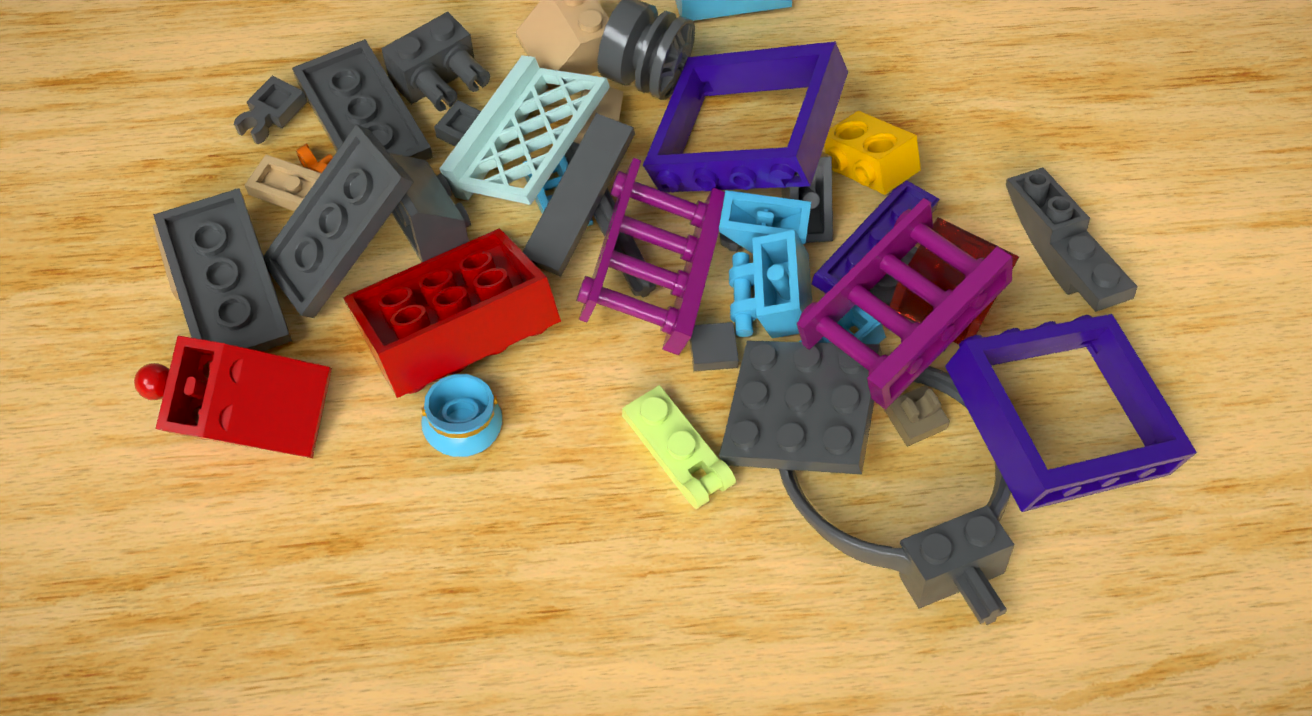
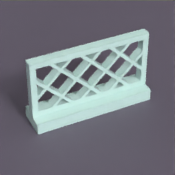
(505, 120)

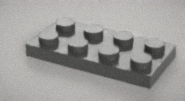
(354, 89)
(336, 221)
(222, 273)

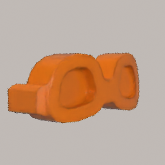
(309, 161)

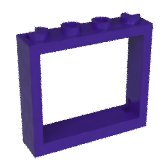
(780, 68)
(1009, 441)

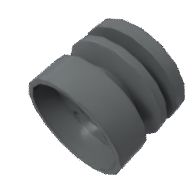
(645, 47)

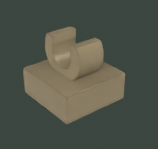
(917, 415)

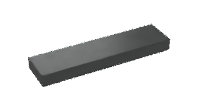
(578, 194)

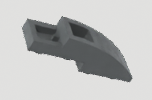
(1062, 241)

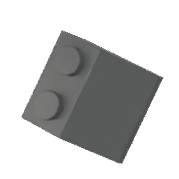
(428, 213)

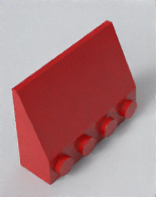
(452, 311)

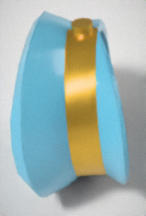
(461, 416)

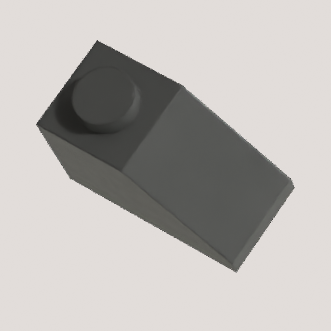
(820, 195)

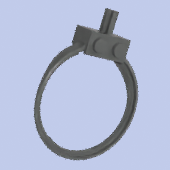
(943, 558)

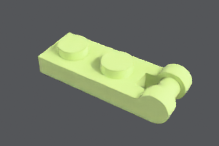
(677, 446)

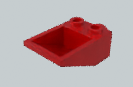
(244, 399)

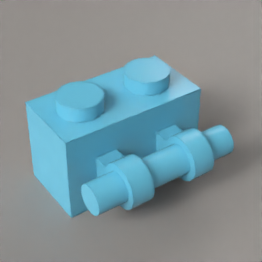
(780, 281)

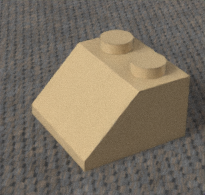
(564, 35)

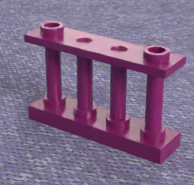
(685, 285)
(919, 341)

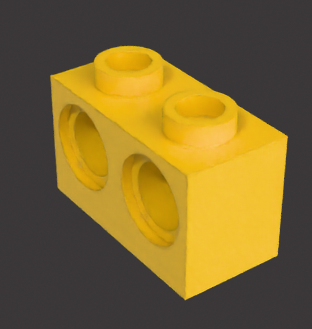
(873, 152)

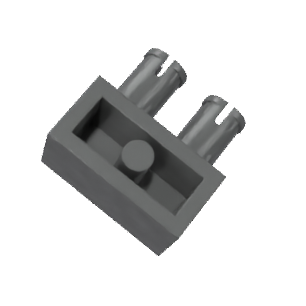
(430, 59)

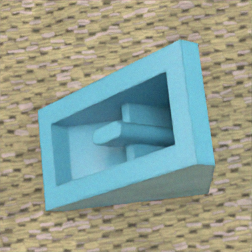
(757, 215)

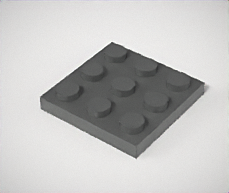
(799, 409)

